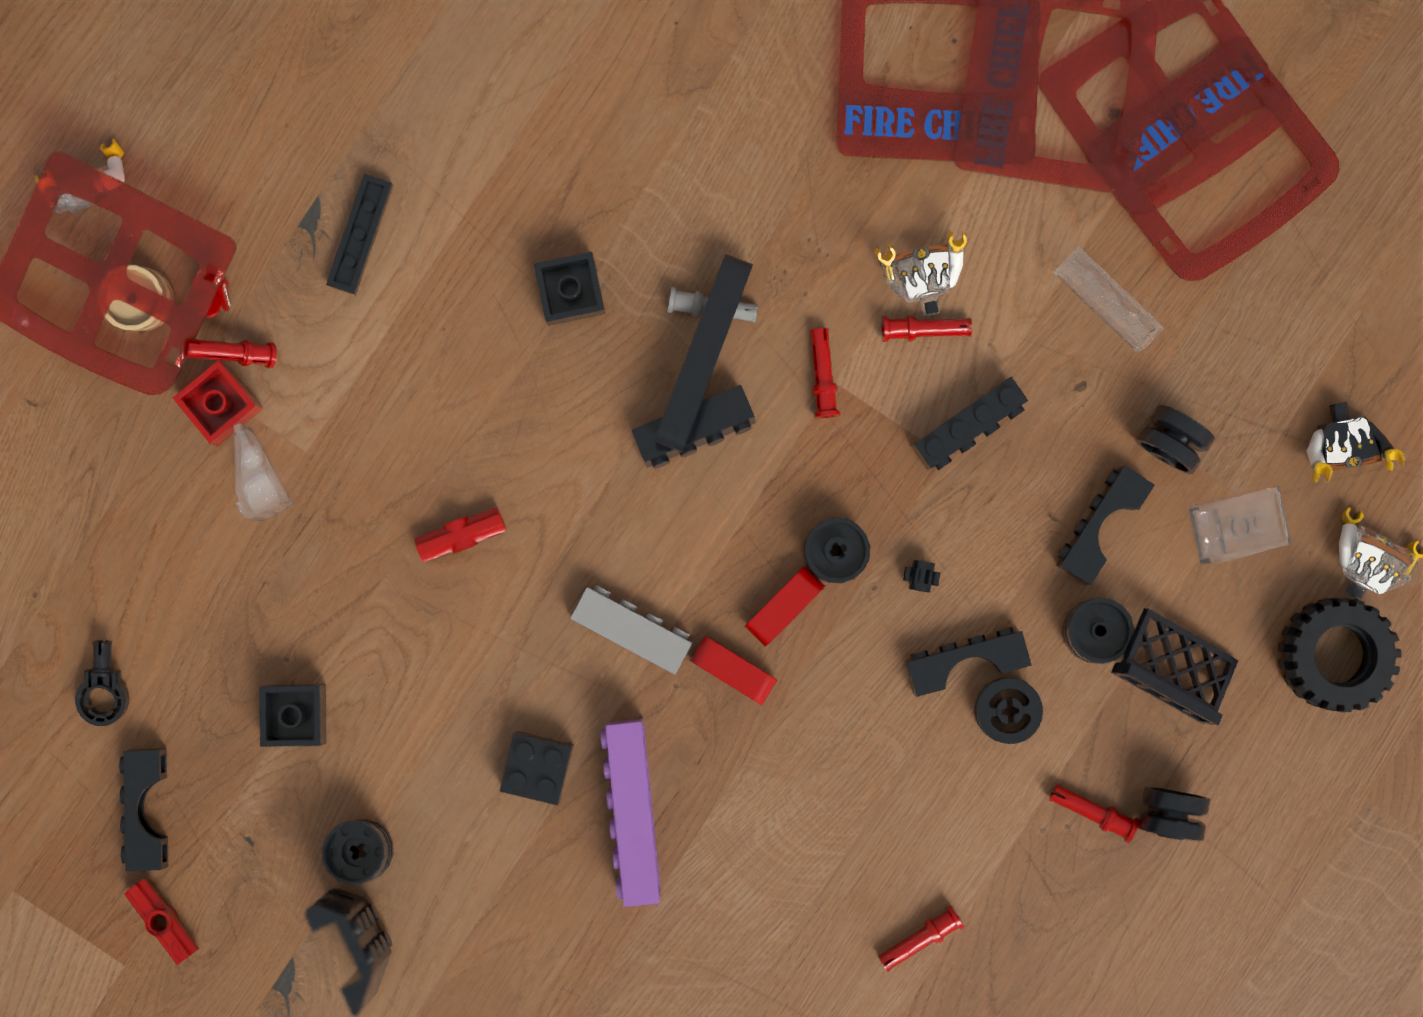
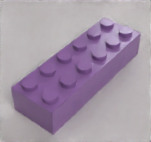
(632, 811)

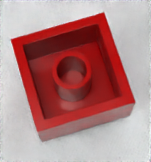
(217, 403)

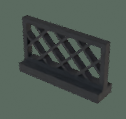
(1172, 692)

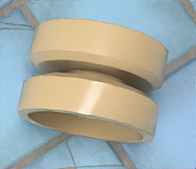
(130, 318)

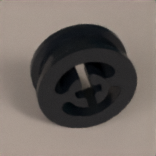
(1032, 707)

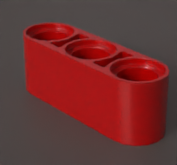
(784, 606)
(733, 670)

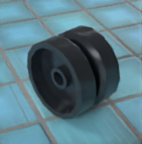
(1175, 439)
(854, 549)
(1080, 630)
(1173, 815)

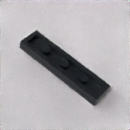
(359, 234)

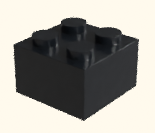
(569, 288)
(292, 715)
(536, 768)

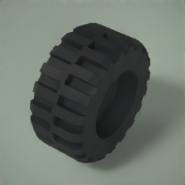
(1377, 660)

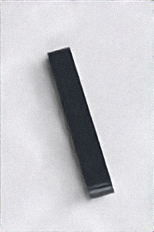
(703, 353)

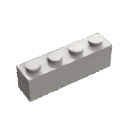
(631, 630)

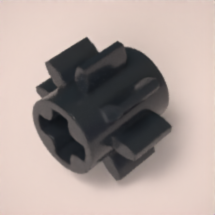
(921, 576)

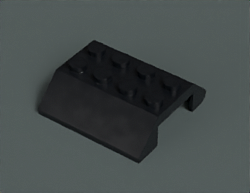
(363, 938)

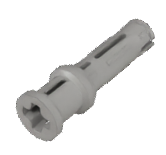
(696, 302)

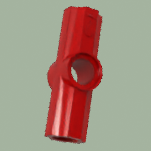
(460, 535)
(173, 937)

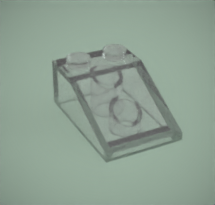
(255, 479)
(1239, 525)

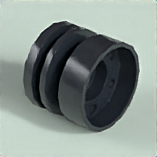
(341, 856)

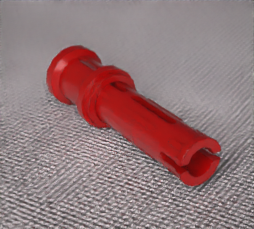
(910, 328)
(243, 352)
(824, 387)
(1107, 818)
(934, 931)

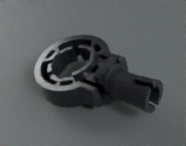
(111, 682)

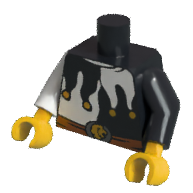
(1348, 444)

